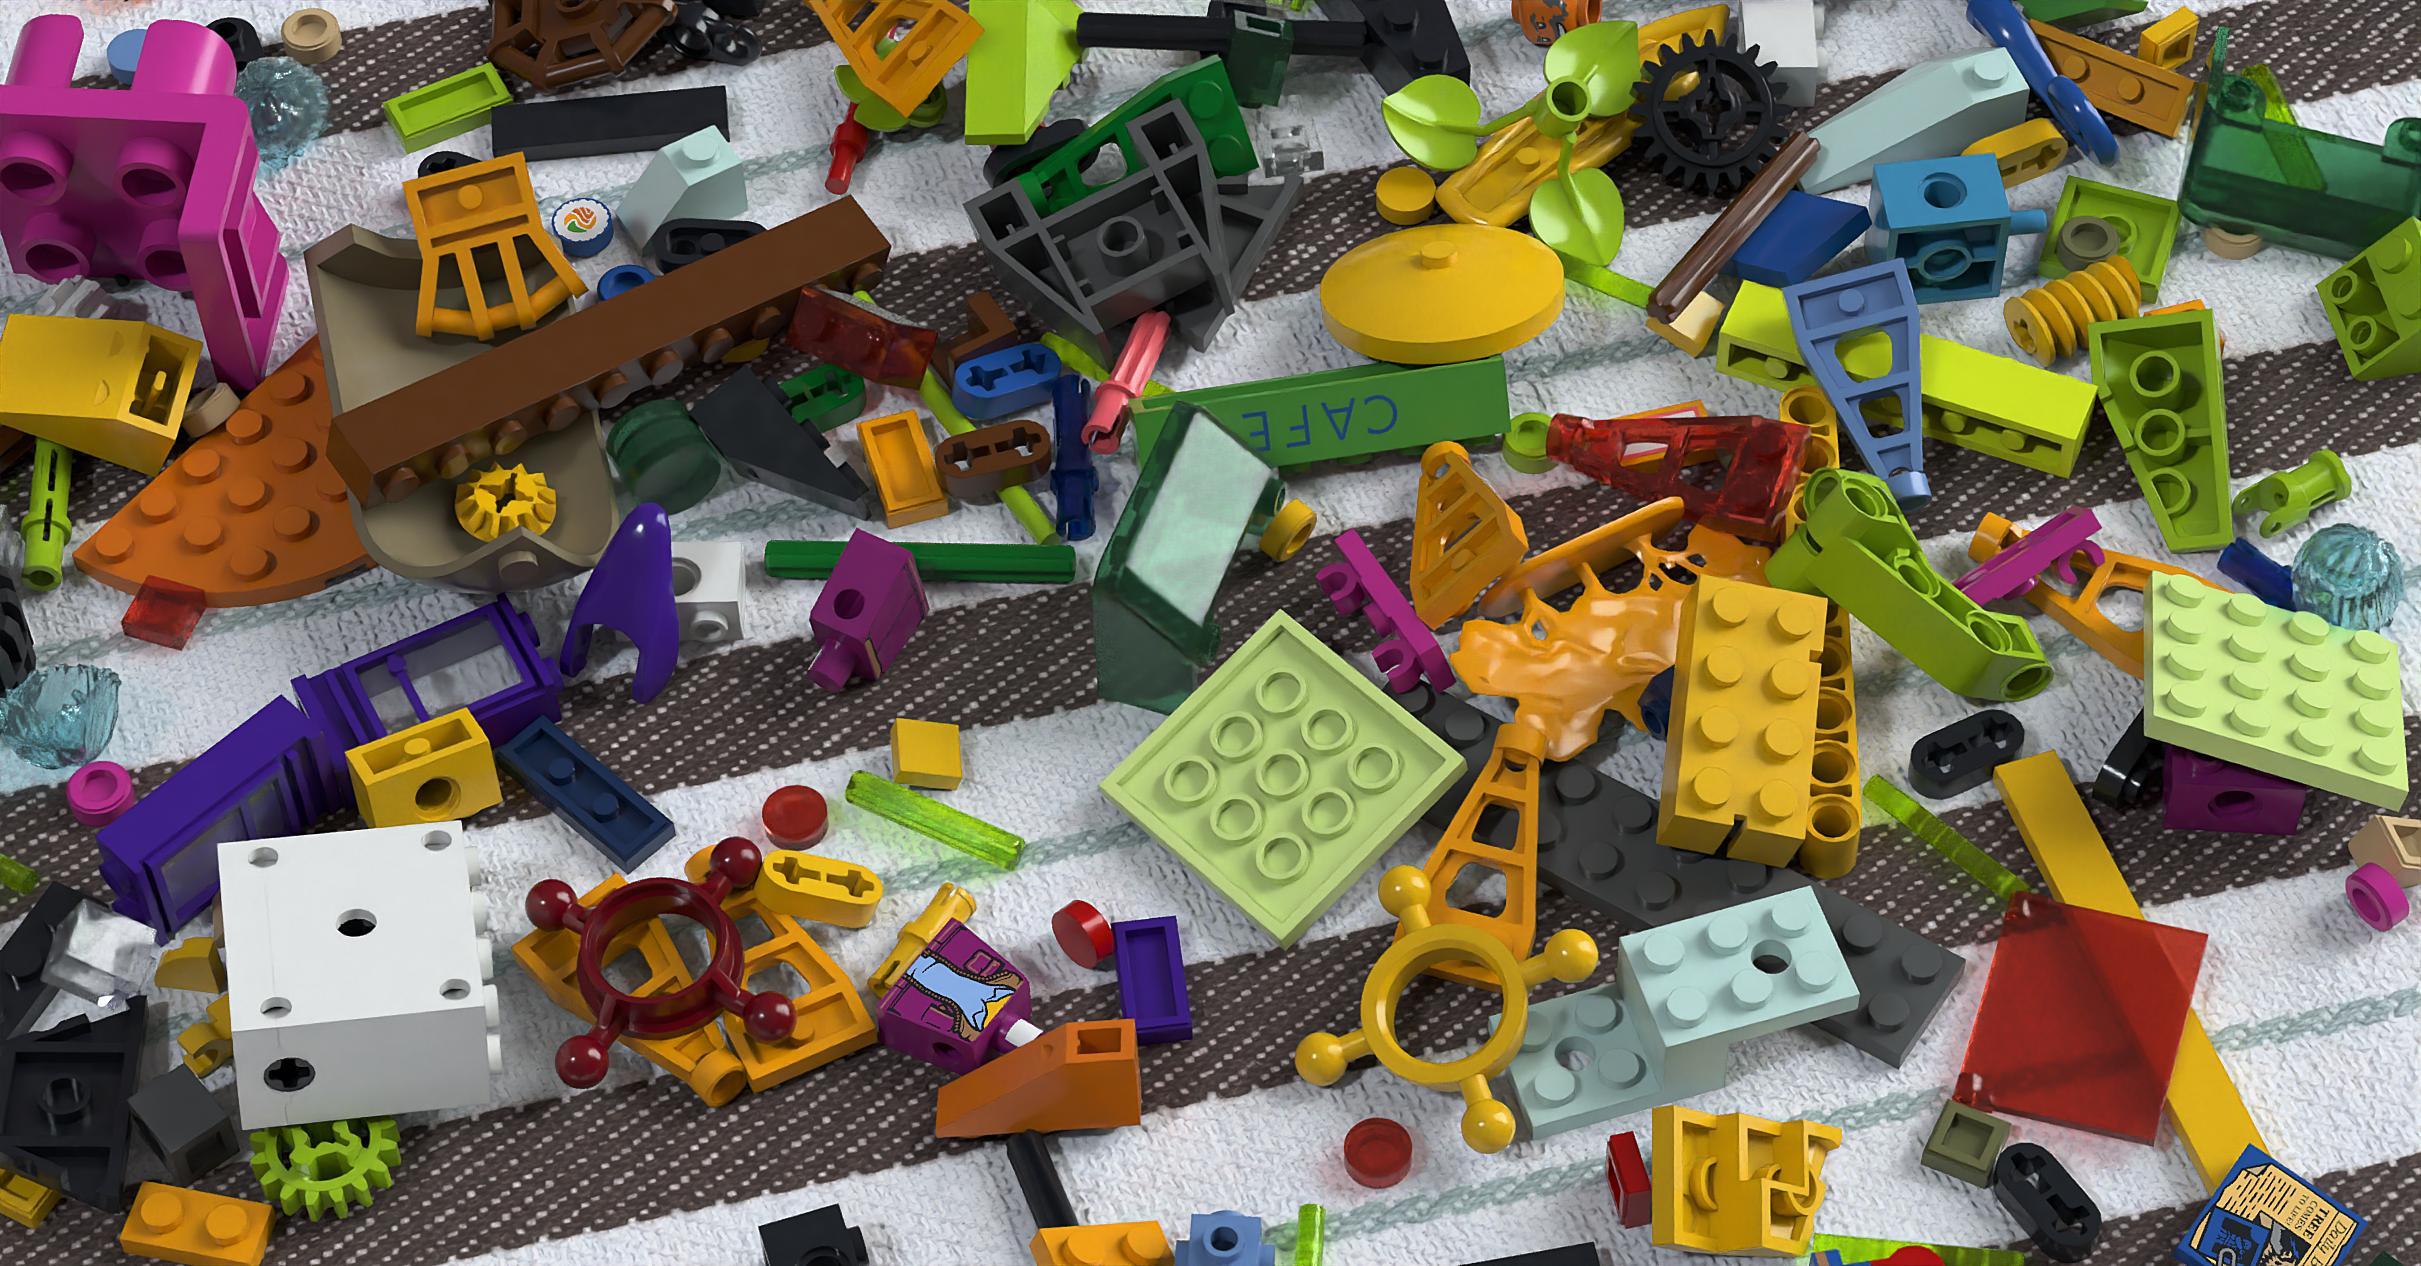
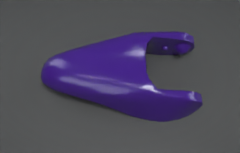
(634, 595)

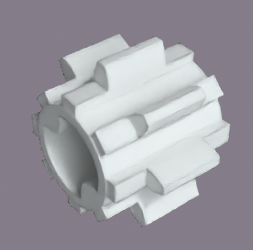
(77, 299)

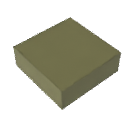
(1966, 1143)

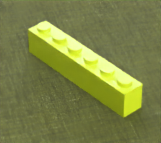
(1965, 392)

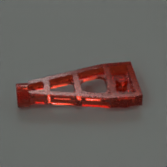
(1755, 489)

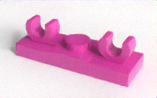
(2014, 568)
(1388, 616)

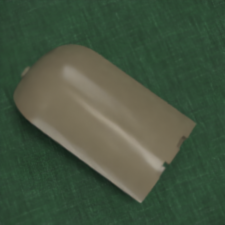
(366, 328)

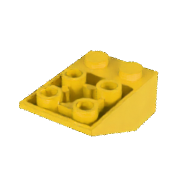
(97, 385)

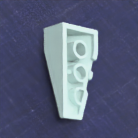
(1920, 116)

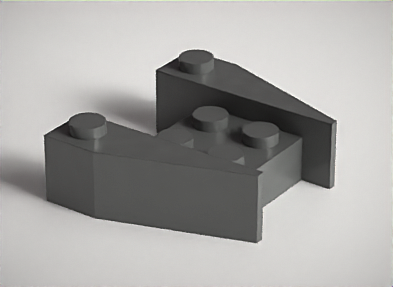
(1118, 246)

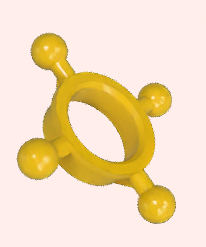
(1405, 893)

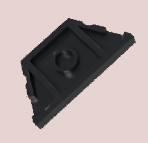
(68, 1104)

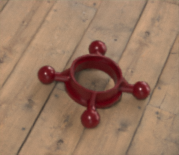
(766, 1016)

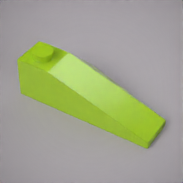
(1017, 66)
(2169, 413)

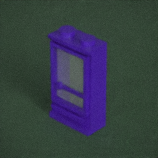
(471, 661)
(248, 786)

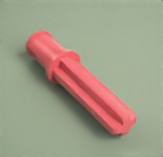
(1126, 381)

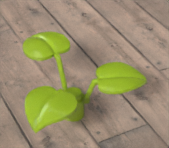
(1586, 75)

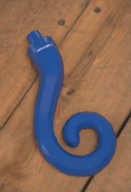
(2062, 97)

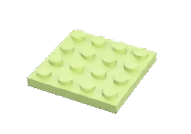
(2273, 690)
(1283, 778)

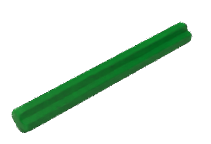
(934, 560)

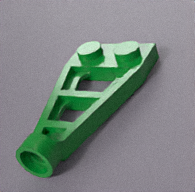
(1207, 99)

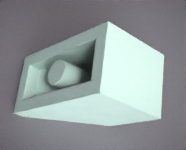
(684, 180)

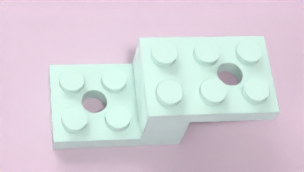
(1676, 1010)

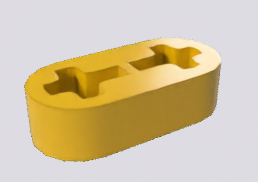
(2023, 150)
(818, 888)

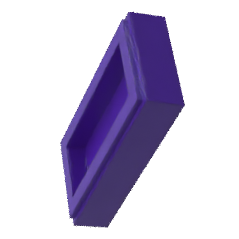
(1152, 979)

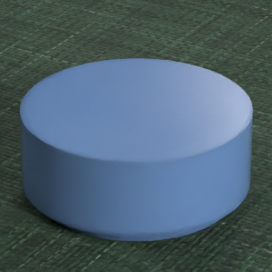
(124, 54)

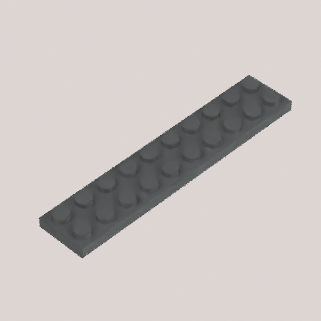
(1605, 854)

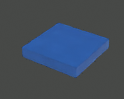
(1797, 239)

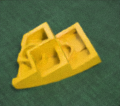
(1736, 1182)

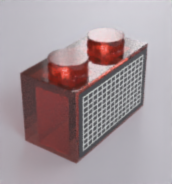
(861, 337)

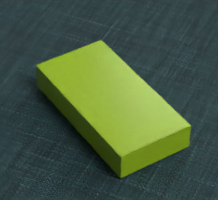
(446, 107)

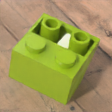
(2378, 305)

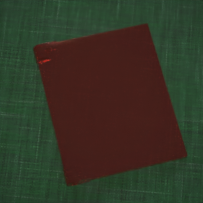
(2081, 1019)

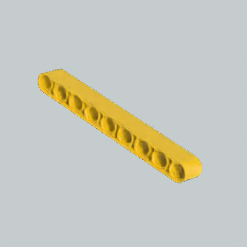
(1832, 806)

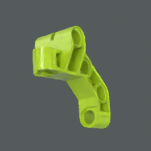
(1871, 565)

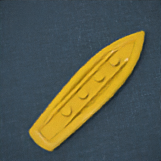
(1519, 157)

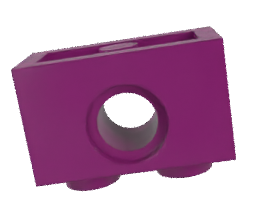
(2226, 796)

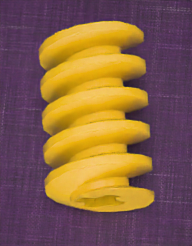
(2058, 313)

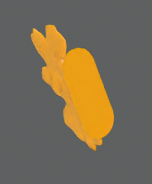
(1608, 641)

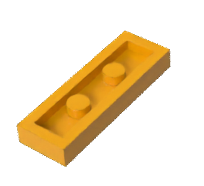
(2118, 80)

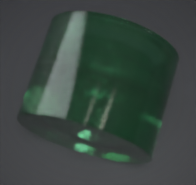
(663, 456)

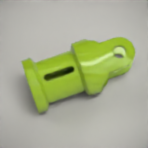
(2296, 493)

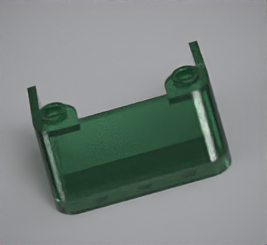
(2288, 179)
(1173, 556)

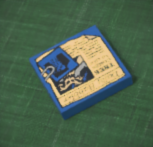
(2269, 1219)

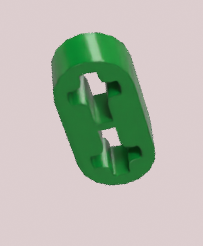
(823, 408)

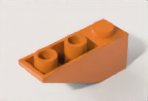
(1060, 1081)

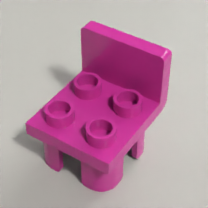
(143, 182)

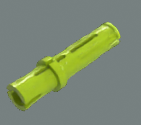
(41, 557)

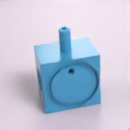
(1946, 224)

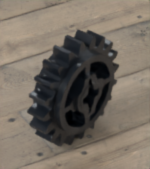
(1686, 116)

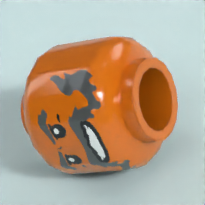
(1549, 19)

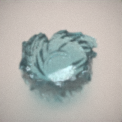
(284, 106)
(2348, 577)
(61, 715)

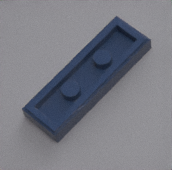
(585, 794)

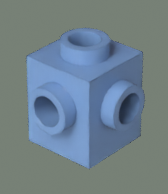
(1224, 1240)

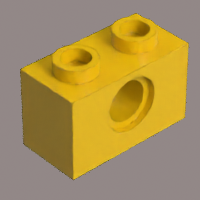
(425, 773)

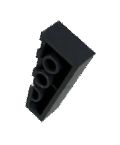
(1404, 39)

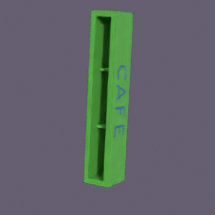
(1346, 411)

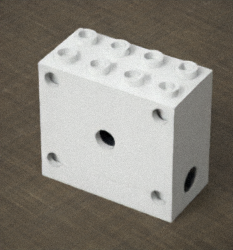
(358, 974)

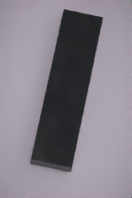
(607, 123)

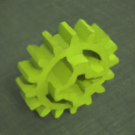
(326, 1163)

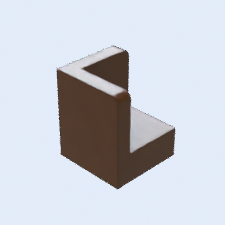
(987, 333)

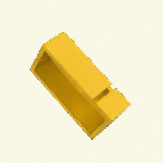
(1742, 720)

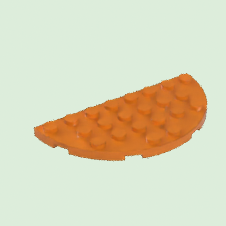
(245, 508)

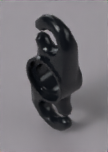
(716, 42)

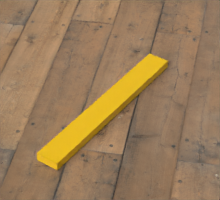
(2083, 874)

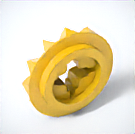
(478, 509)

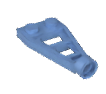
(1855, 306)

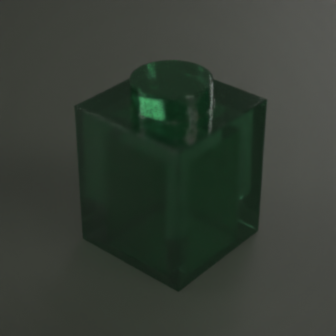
(1257, 58)

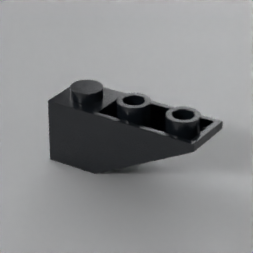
(765, 444)

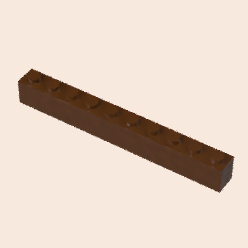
(601, 354)

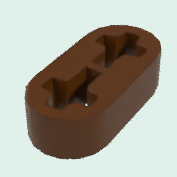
(993, 458)

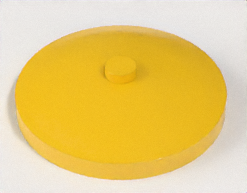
(1442, 293)

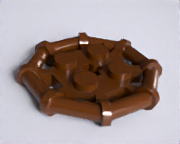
(568, 29)

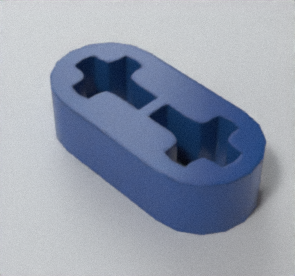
(1005, 381)

